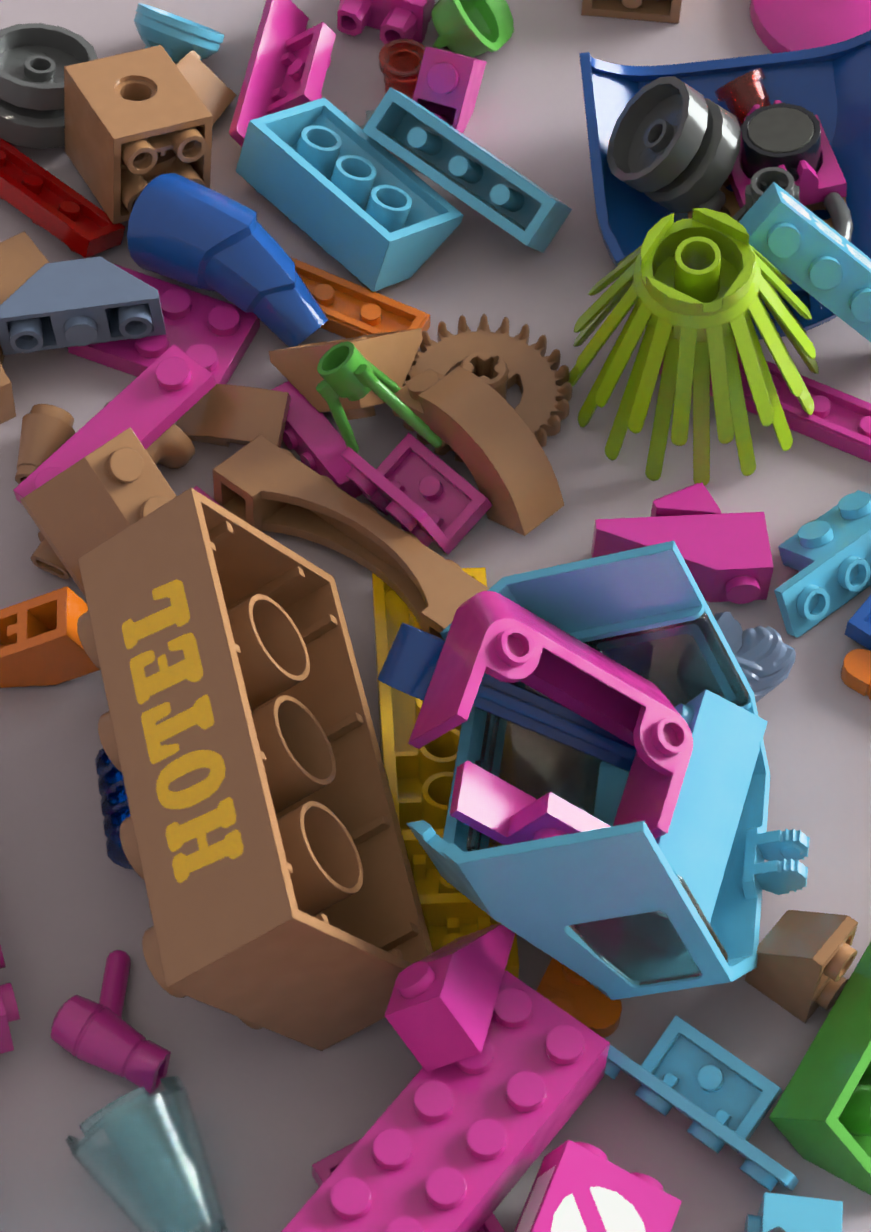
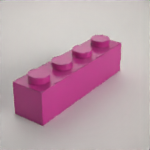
(316, 440)

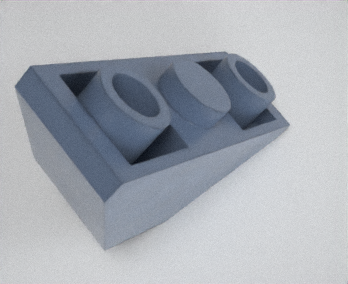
(78, 306)

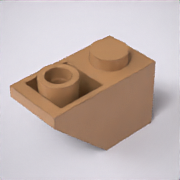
(805, 961)

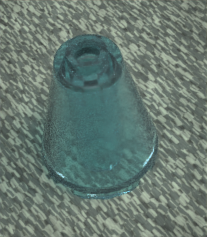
(152, 1161)

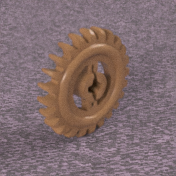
(501, 364)

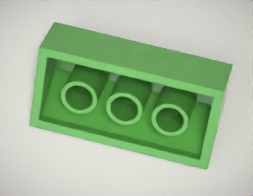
(829, 1096)

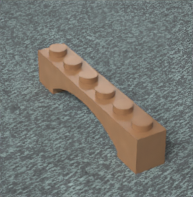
(287, 497)

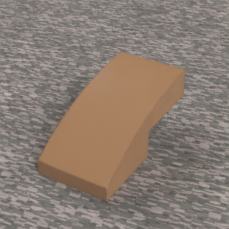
(237, 416)

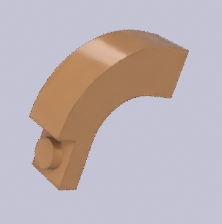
(491, 442)

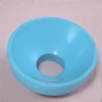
(175, 33)

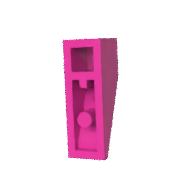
(723, 551)
(449, 997)

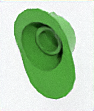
(472, 25)

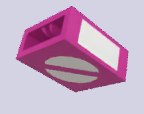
(588, 1194)

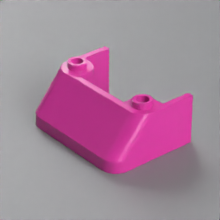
(516, 646)

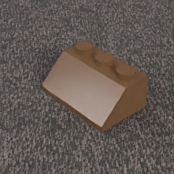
(97, 499)

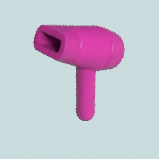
(101, 1035)

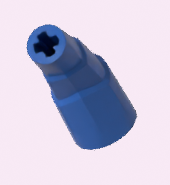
(221, 248)

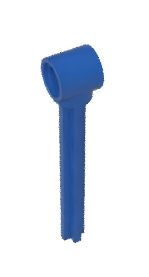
(411, 668)

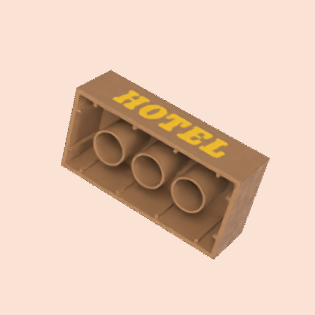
(249, 775)

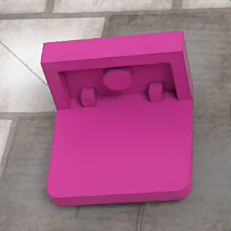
(420, 493)

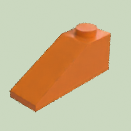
(43, 641)

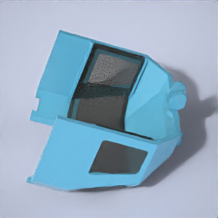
(608, 893)

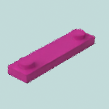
(145, 405)

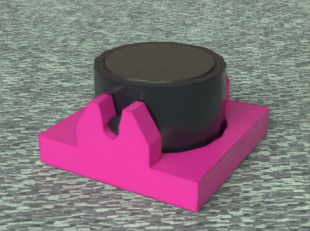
(791, 140)

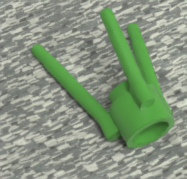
(353, 376)

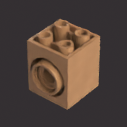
(131, 123)

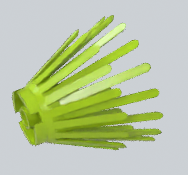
(696, 295)

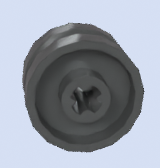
(34, 82)
(674, 145)

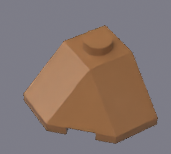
(387, 351)

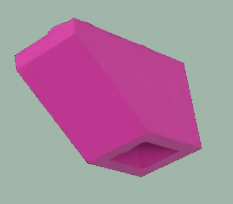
(449, 85)

